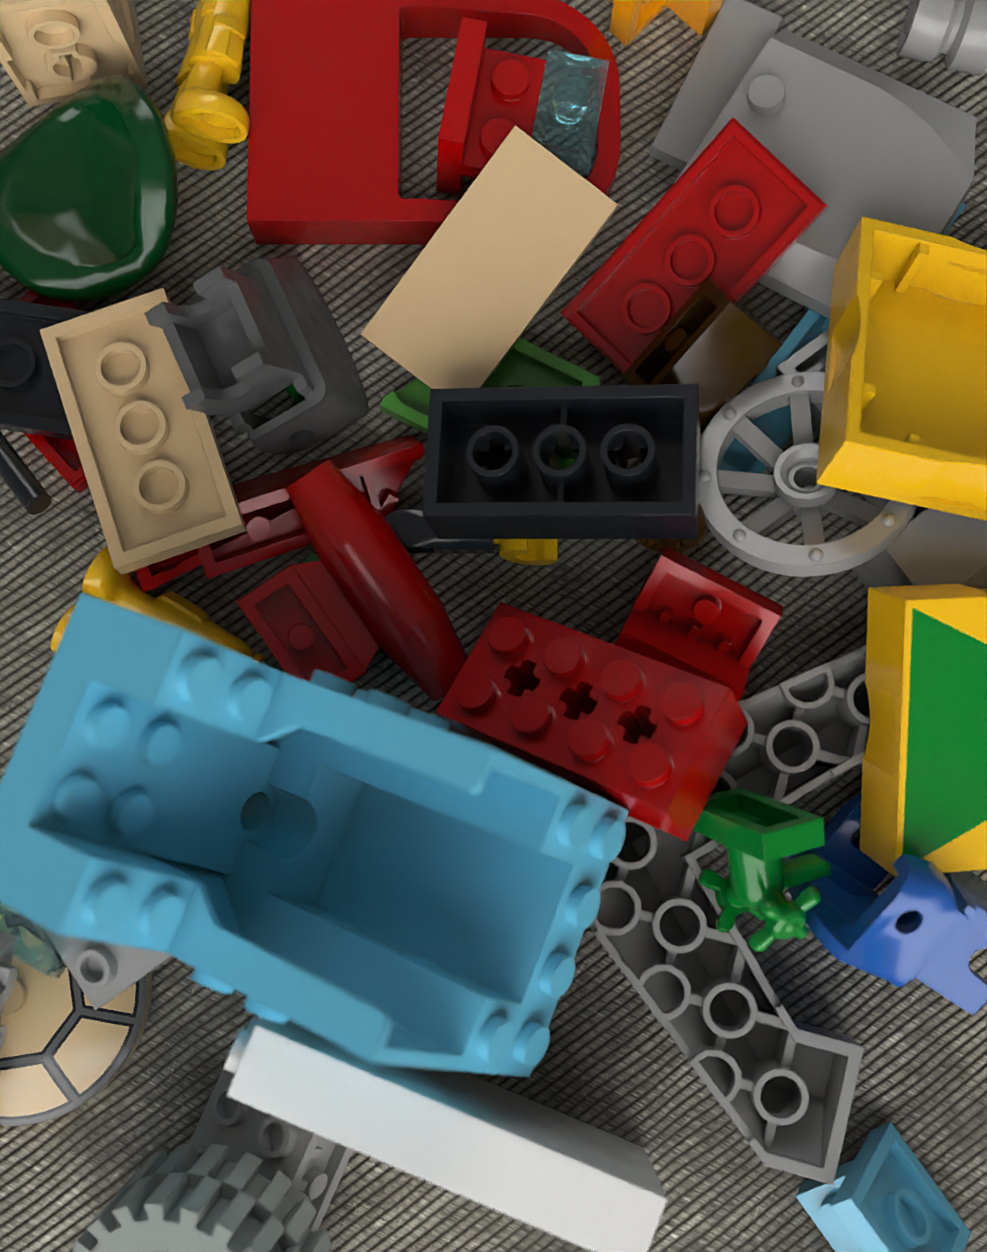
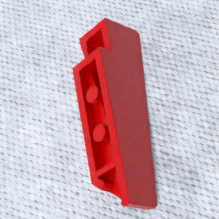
(272, 518)

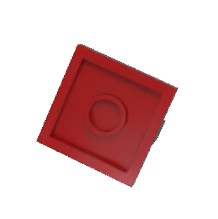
(483, 103)
(699, 621)

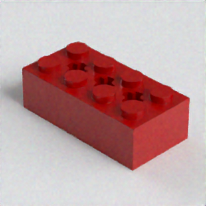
(597, 717)

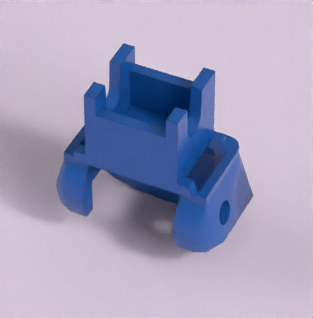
(917, 927)

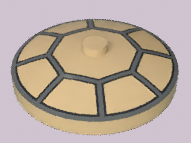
(60, 1047)

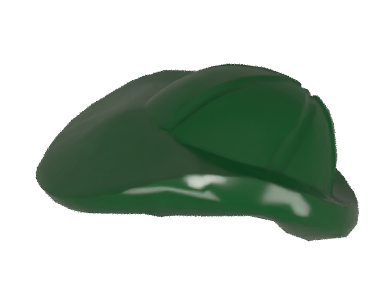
(89, 194)

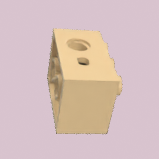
(67, 44)

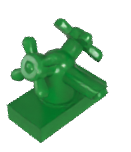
(756, 839)

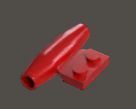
(353, 598)

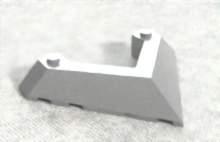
(772, 1075)

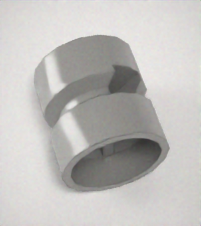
(948, 29)

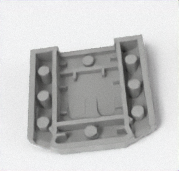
(856, 144)

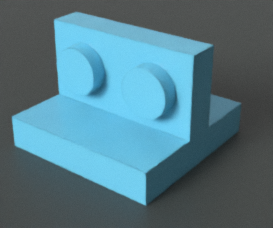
(884, 1202)

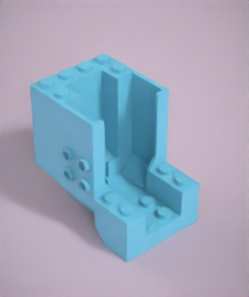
(301, 845)

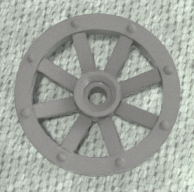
(791, 471)

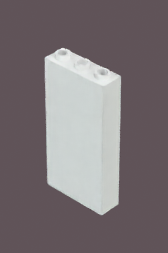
(455, 1135)

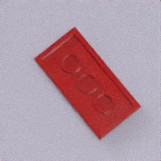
(718, 221)

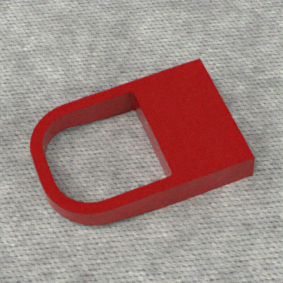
(333, 104)

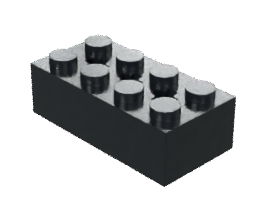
(538, 431)

